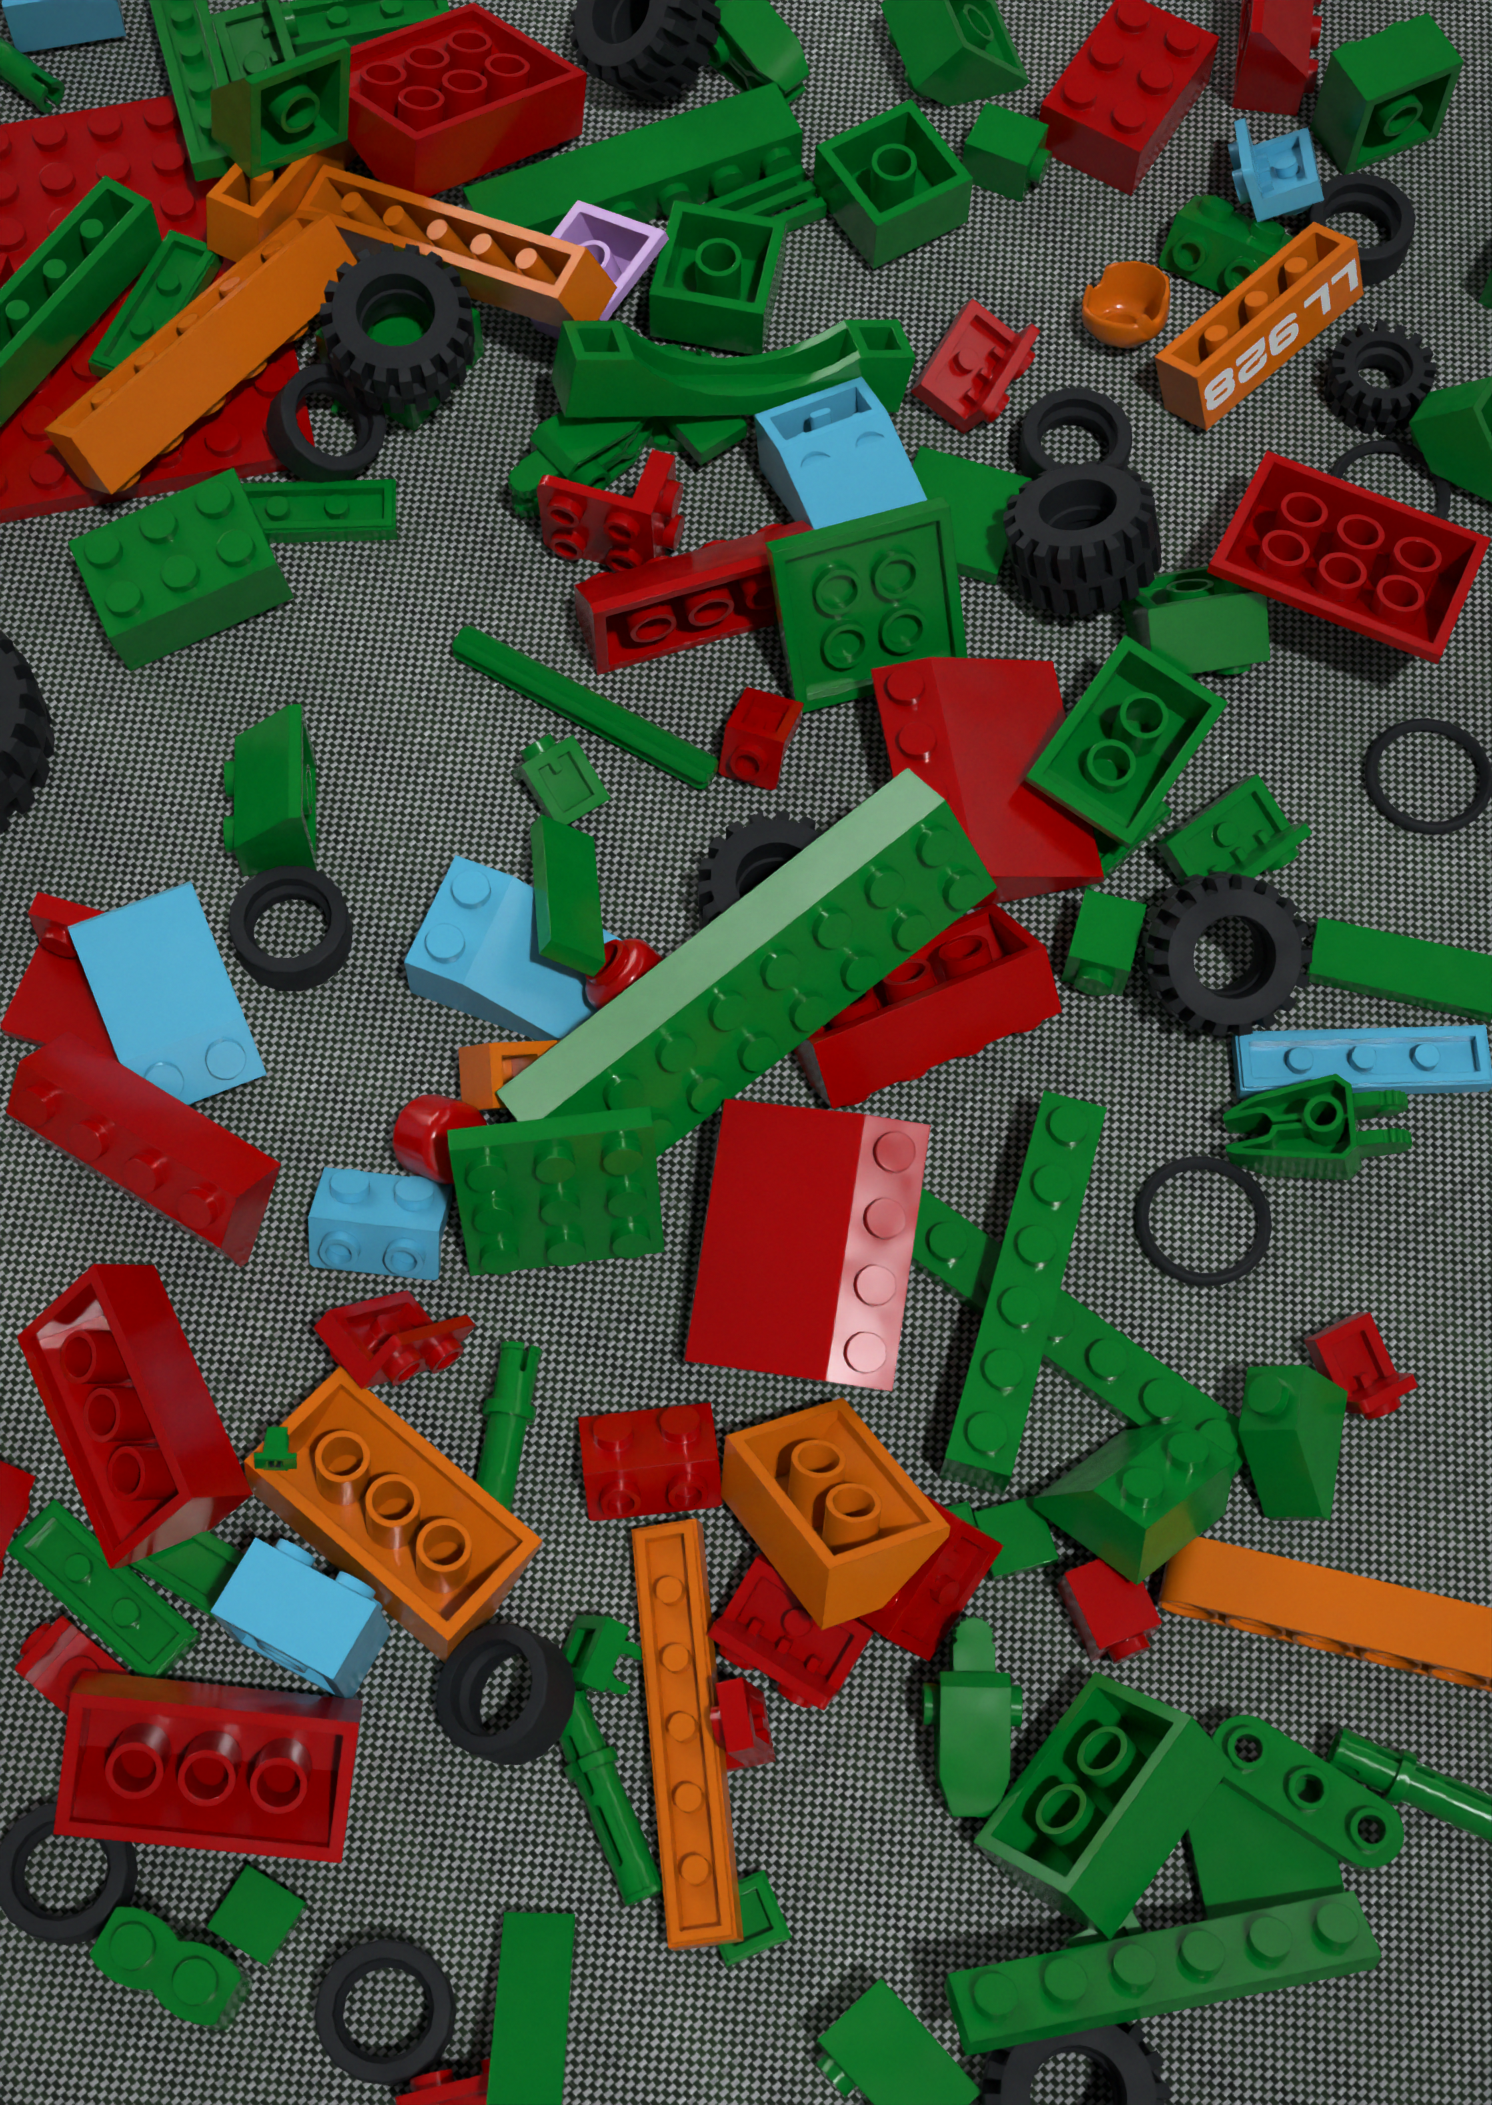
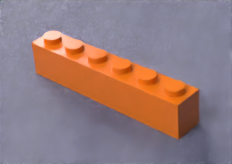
(494, 258)
(201, 354)

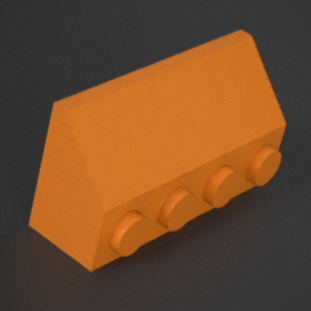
(395, 1514)

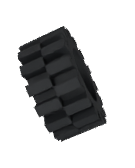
(1382, 351)

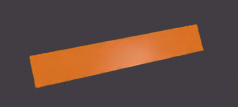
(685, 1757)

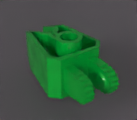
(758, 49)
(579, 451)
(1314, 1129)
(972, 1722)

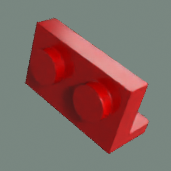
(974, 367)
(391, 1339)
(650, 1462)
(777, 1635)

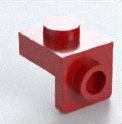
(1358, 1362)

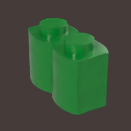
(182, 1974)

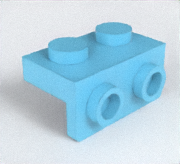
(1275, 174)
(378, 1223)

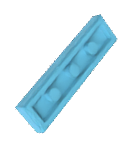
(1368, 1058)

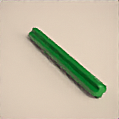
(585, 707)

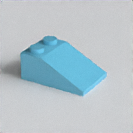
(485, 960)
(167, 995)

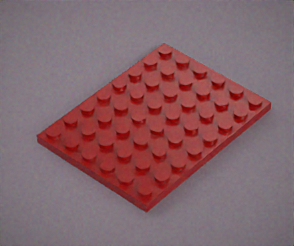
(43, 176)

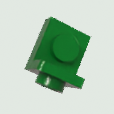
(560, 778)

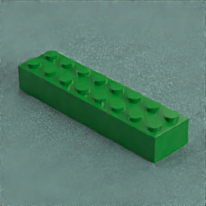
(767, 969)

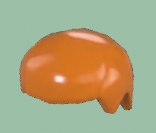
(1127, 304)

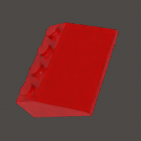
(458, 100)
(1350, 556)
(973, 739)
(807, 1244)

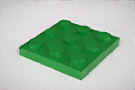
(866, 599)
(557, 1190)

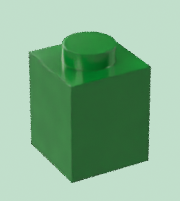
(1006, 152)
(1103, 944)

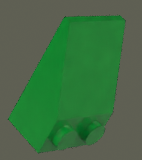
(1126, 741)

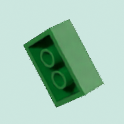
(180, 570)
(1103, 1803)

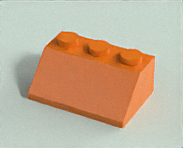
(830, 1509)

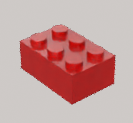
(1127, 92)

